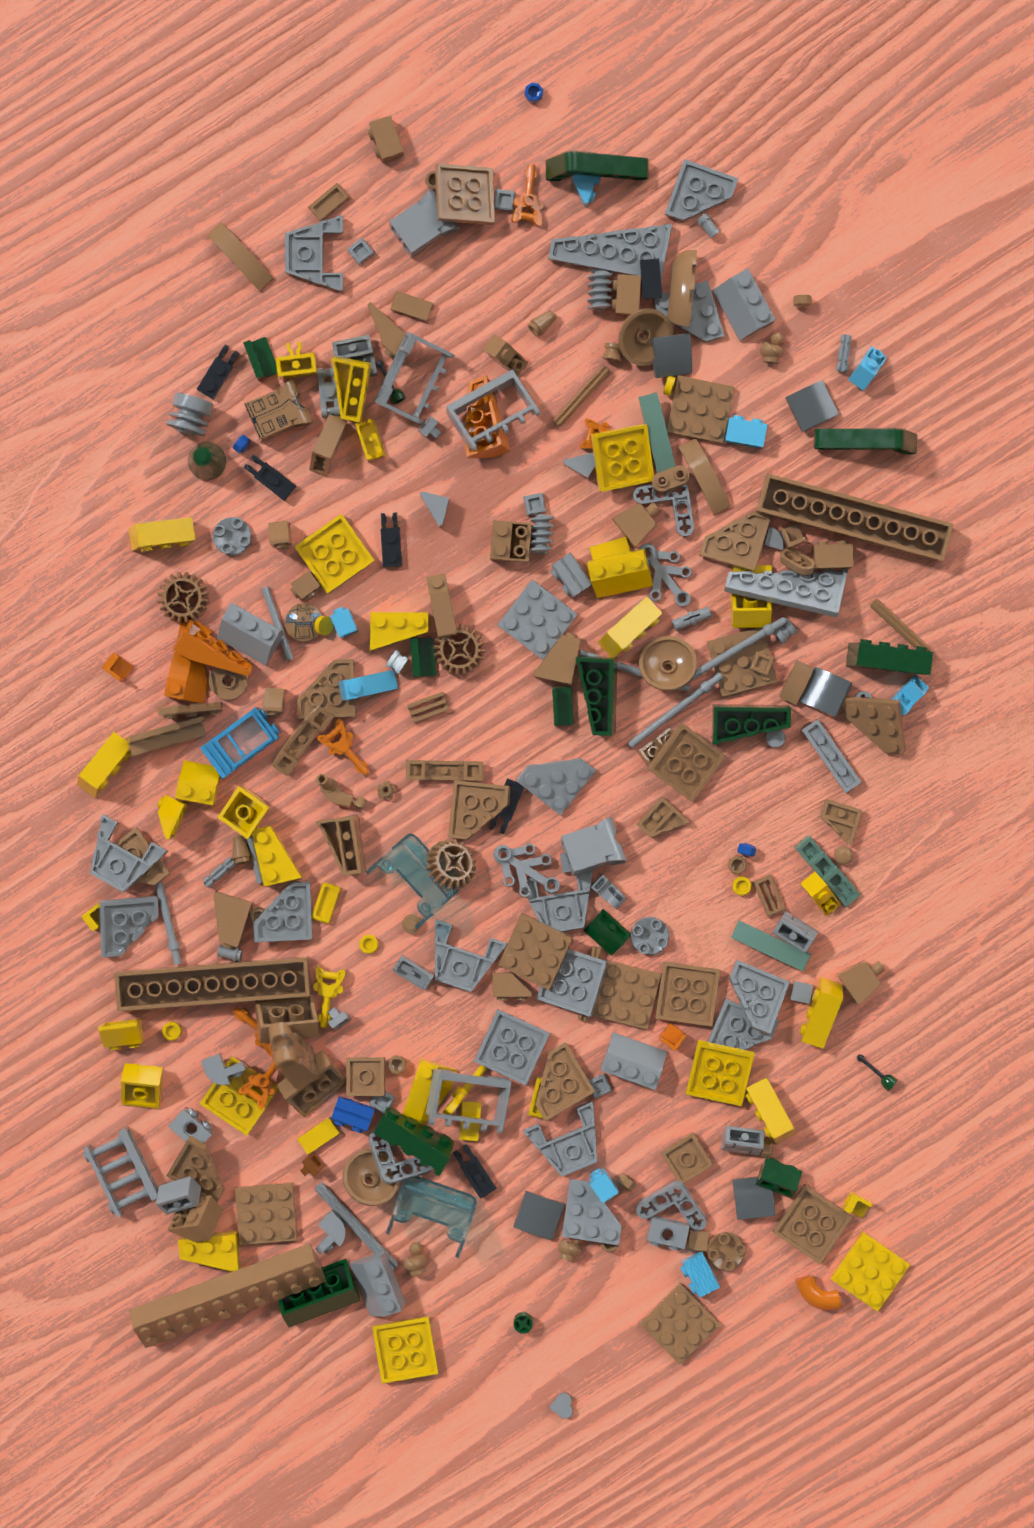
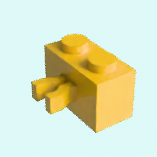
(296, 365)

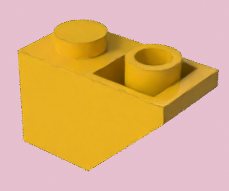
(820, 893)

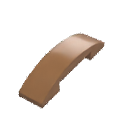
(240, 256)
(705, 476)
(301, 739)
(444, 770)

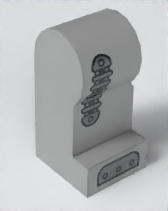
(608, 891)

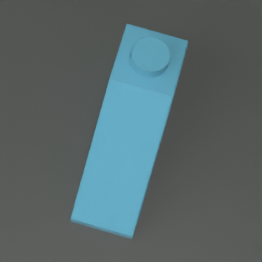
(368, 685)

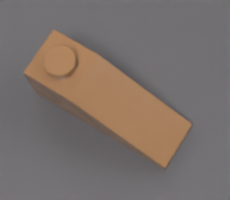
(389, 333)
(441, 605)

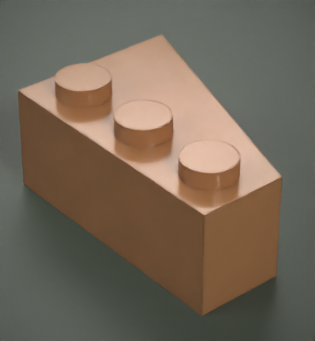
(345, 843)

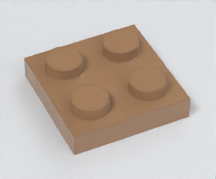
(365, 1076)
(686, 1158)

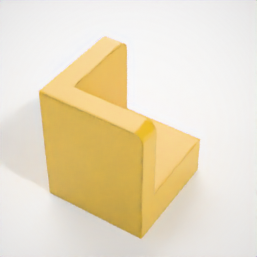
(92, 917)
(856, 1204)

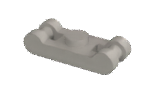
(327, 392)

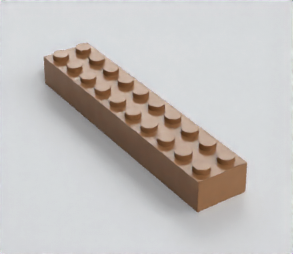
(854, 518)
(212, 983)
(227, 1296)

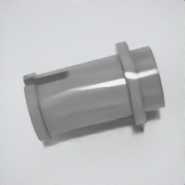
(708, 226)
(233, 954)

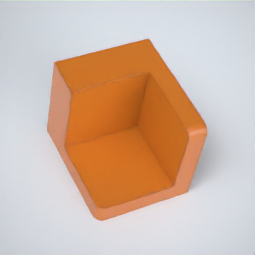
(117, 667)
(672, 1036)

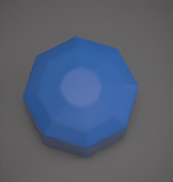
(533, 92)
(241, 444)
(746, 849)

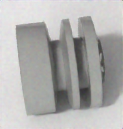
(189, 414)

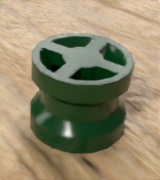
(521, 1325)

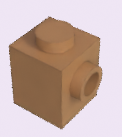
(305, 586)

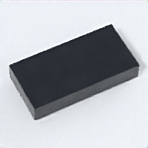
(650, 278)

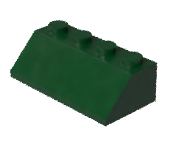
(329, 1296)

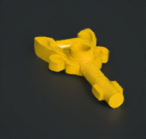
(327, 991)
(460, 1093)

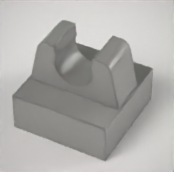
(429, 428)
(338, 1019)

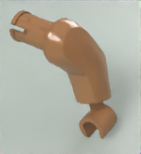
(332, 791)

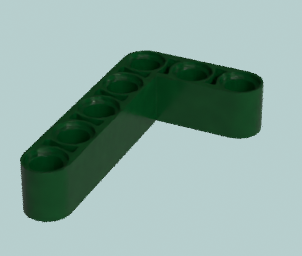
(597, 165)
(892, 439)

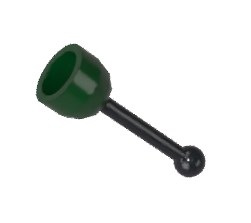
(396, 395)
(887, 1081)

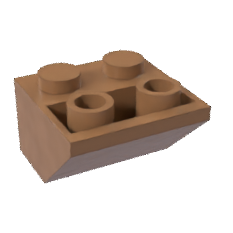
(510, 541)
(197, 1222)

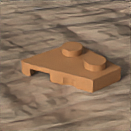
(661, 818)
(841, 819)

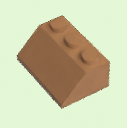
(296, 1012)
(315, 1093)

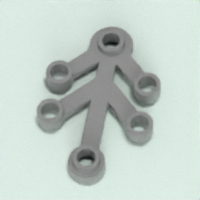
(663, 571)
(523, 867)

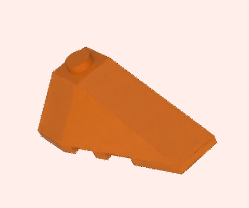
(480, 417)
(200, 646)
(186, 677)

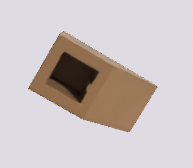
(504, 354)
(279, 535)
(274, 701)
(508, 985)

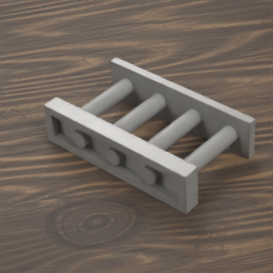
(141, 1173)

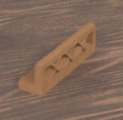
(166, 736)

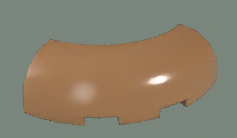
(681, 284)

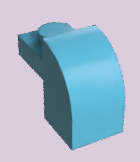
(910, 693)

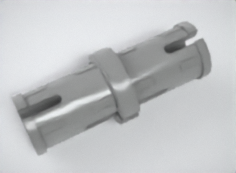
(691, 618)

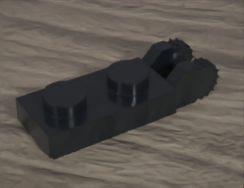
(217, 374)
(271, 479)
(391, 542)
(507, 813)
(475, 1173)

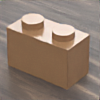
(386, 139)
(627, 294)
(833, 556)

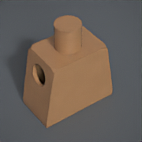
(636, 522)
(861, 979)

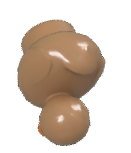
(772, 352)
(569, 1250)
(415, 1263)

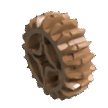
(191, 593)
(472, 660)
(461, 874)

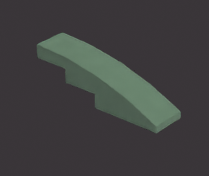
(657, 432)
(827, 870)
(770, 945)

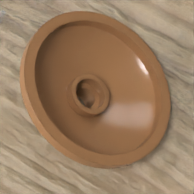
(639, 348)
(667, 652)
(362, 1167)

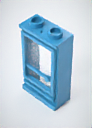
(240, 742)

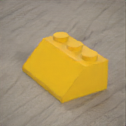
(620, 573)

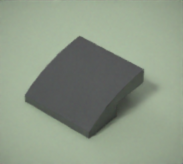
(357, 349)
(672, 355)
(811, 405)
(825, 692)
(751, 1199)
(538, 1215)

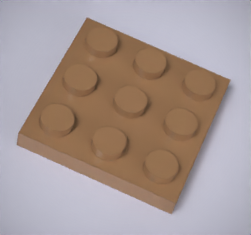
(464, 194)
(700, 409)
(737, 668)
(686, 762)
(535, 951)
(687, 993)
(627, 994)
(266, 1213)
(812, 1224)
(680, 1323)

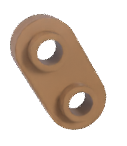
(670, 478)
(797, 561)

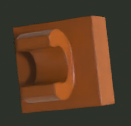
(312, 1164)

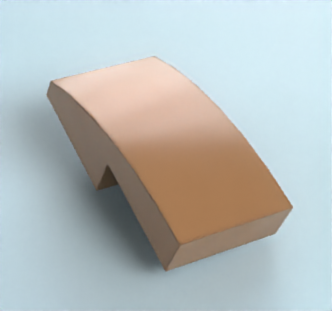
(796, 682)
(651, 749)

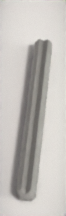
(352, 1222)

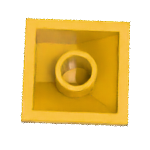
(170, 814)

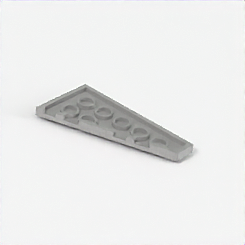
(614, 250)
(814, 592)

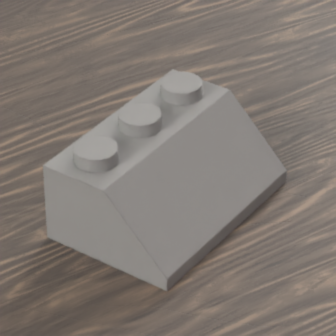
(743, 304)
(249, 634)
(633, 1060)
(378, 1284)

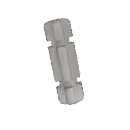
(843, 353)
(219, 872)

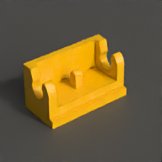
(370, 440)

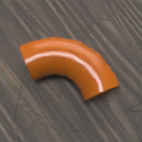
(815, 1296)

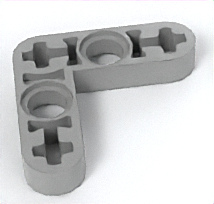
(676, 500)
(391, 1166)
(678, 1200)

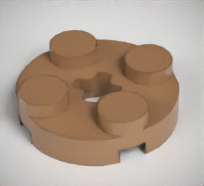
(222, 689)

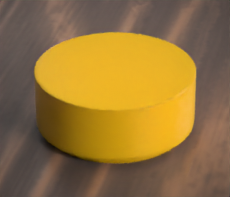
(669, 385)
(323, 625)
(741, 885)
(368, 944)
(171, 1030)

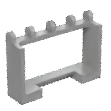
(406, 347)
(500, 383)
(440, 1074)

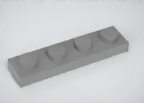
(831, 756)

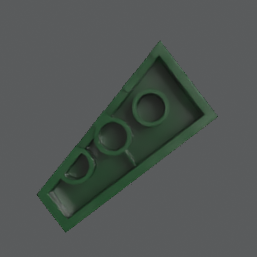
(889, 658)
(600, 692)
(741, 721)
(415, 1139)

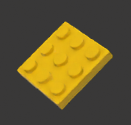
(622, 457)
(334, 553)
(719, 1073)
(231, 1107)
(870, 1271)
(405, 1349)

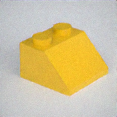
(749, 612)
(198, 783)
(244, 811)
(121, 1033)
(141, 1085)

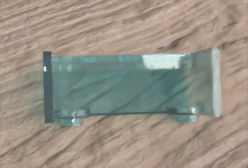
(409, 860)
(437, 1204)

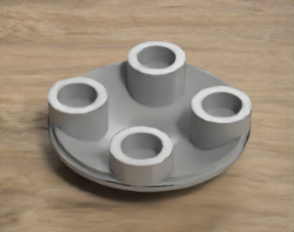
(232, 536)
(649, 935)

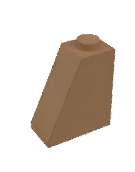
(327, 445)
(561, 660)
(231, 918)

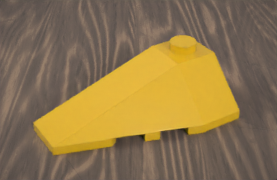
(419, 1093)

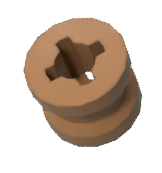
(612, 352)

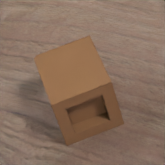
(792, 536)

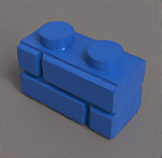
(352, 1114)

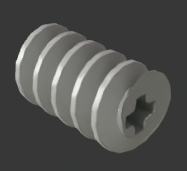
(599, 290)
(541, 533)

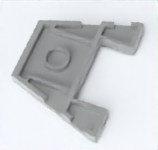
(305, 253)
(118, 865)
(562, 910)
(458, 965)
(570, 1150)

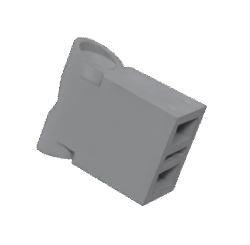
(418, 225)
(592, 848)

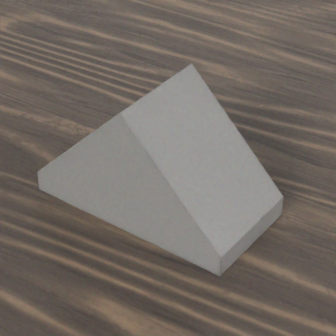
(581, 465)
(437, 506)

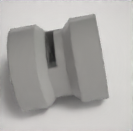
(785, 631)

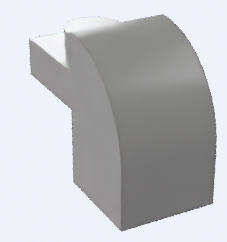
(218, 1072)
(336, 1231)

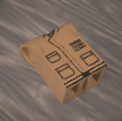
(278, 411)
(292, 1055)

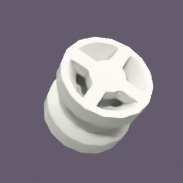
(397, 661)

